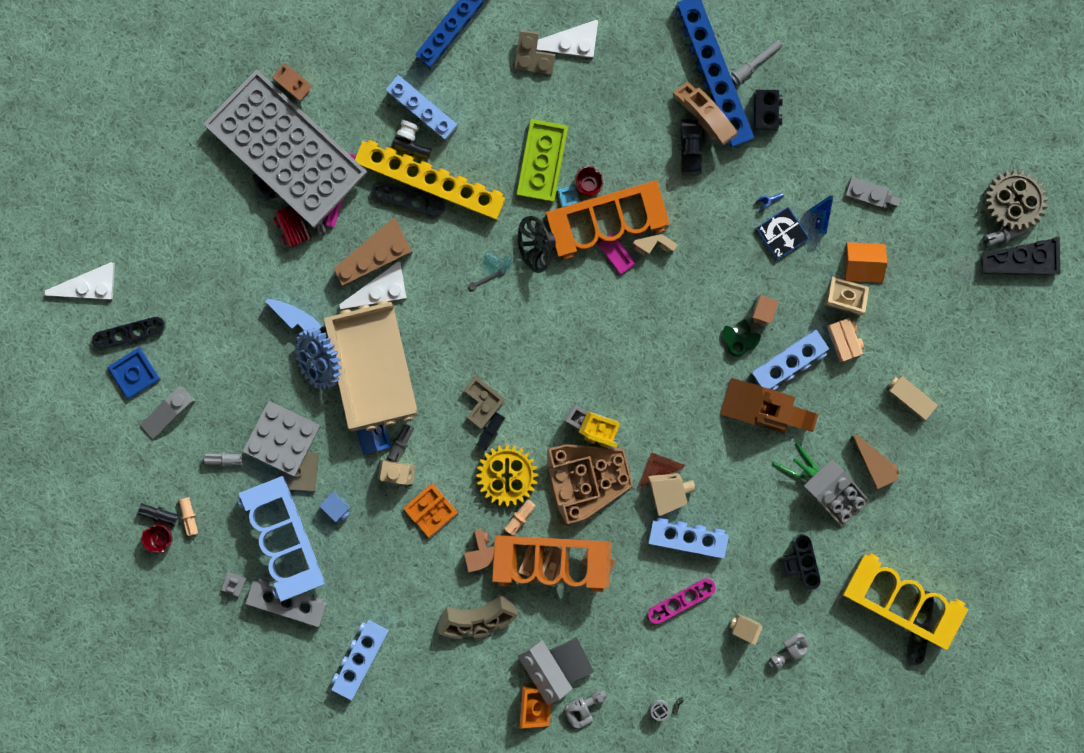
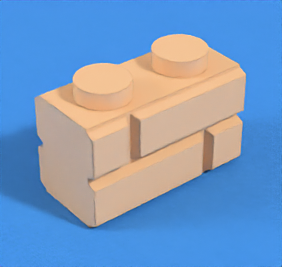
(845, 339)

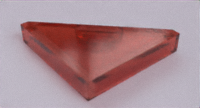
(659, 466)

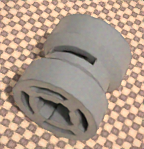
(657, 707)

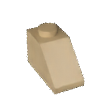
(746, 628)

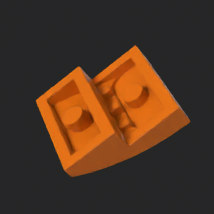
(431, 510)

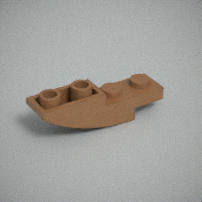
(706, 112)

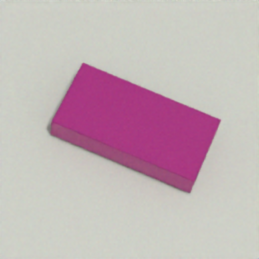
(617, 255)

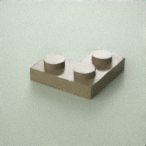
(529, 58)
(487, 400)

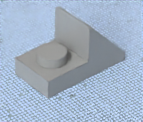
(576, 416)

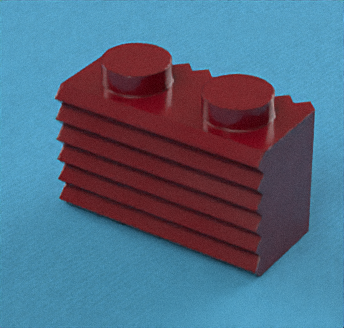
(293, 227)

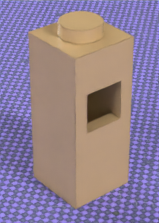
(912, 397)

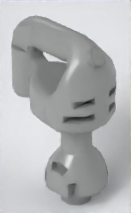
(796, 646)
(581, 706)

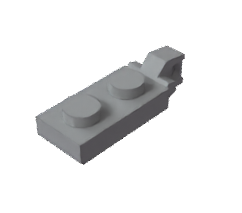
(871, 193)

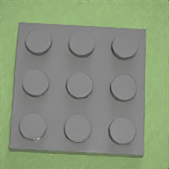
(281, 438)

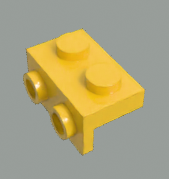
(599, 429)

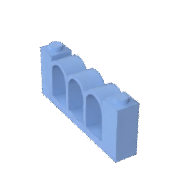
(265, 494)

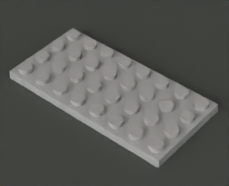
(285, 148)

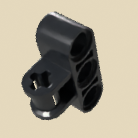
(691, 147)
(795, 562)

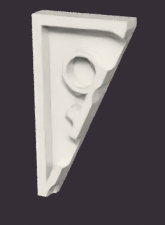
(574, 41)
(92, 284)
(386, 286)

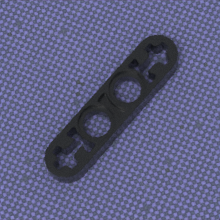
(409, 195)
(129, 334)
(926, 625)

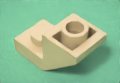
(646, 244)

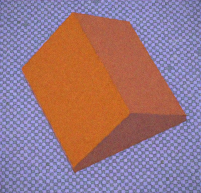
(865, 262)
(534, 709)

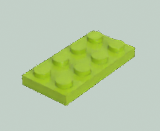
(542, 160)

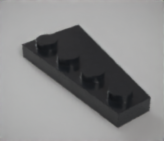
(1027, 259)

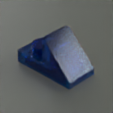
(823, 209)

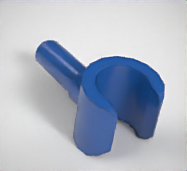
(767, 200)

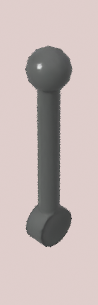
(472, 285)

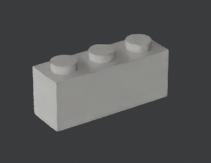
(545, 672)

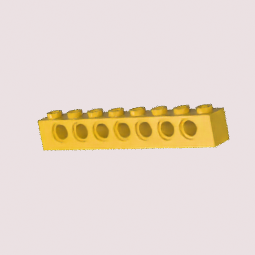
(369, 148)

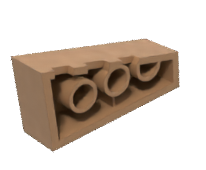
(375, 253)

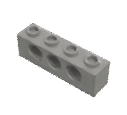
(257, 599)

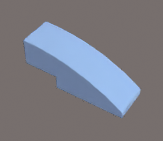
(294, 316)

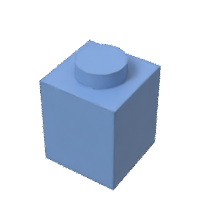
(335, 507)

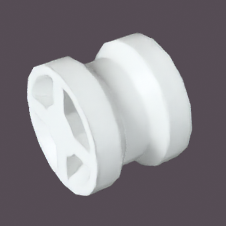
(408, 130)

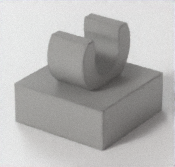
(233, 584)

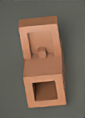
(292, 81)
(480, 557)

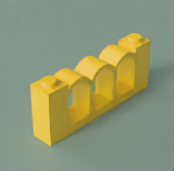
(945, 628)

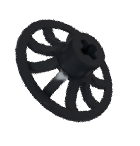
(542, 243)

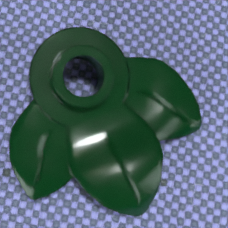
(742, 336)

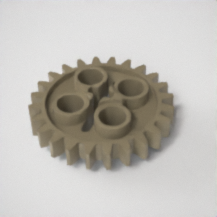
(1031, 191)

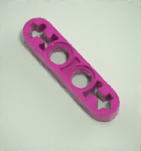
(680, 598)

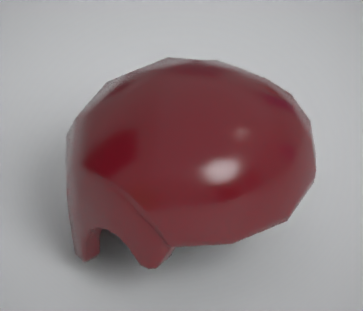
(587, 187)
(154, 544)

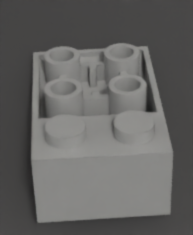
(836, 492)

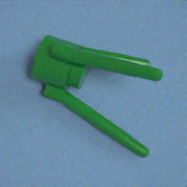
(808, 472)

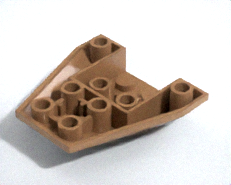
(586, 478)

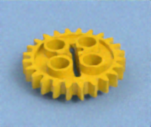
(525, 475)

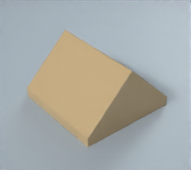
(847, 296)

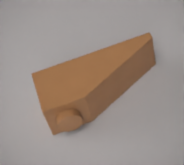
(879, 468)

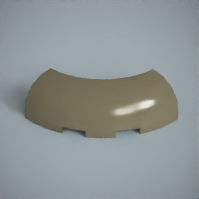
(477, 621)

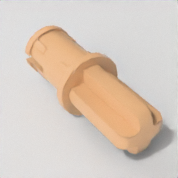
(188, 516)
(520, 517)

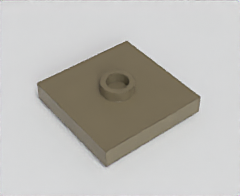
(306, 476)

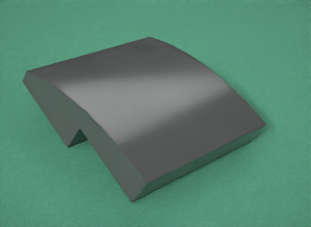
(572, 660)

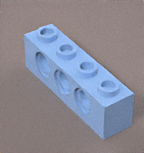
(422, 108)
(812, 340)
(716, 549)
(349, 687)

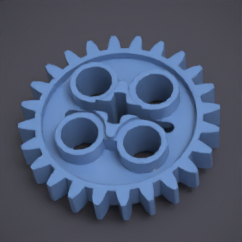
(325, 368)

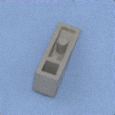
(167, 412)

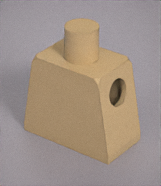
(396, 472)
(669, 492)

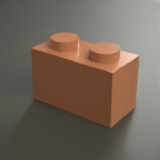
(764, 310)

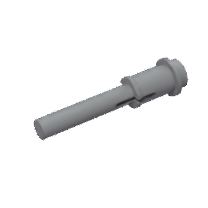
(748, 68)

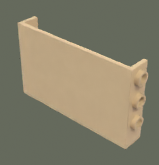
(373, 365)

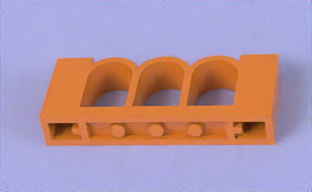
(653, 206)
(597, 568)

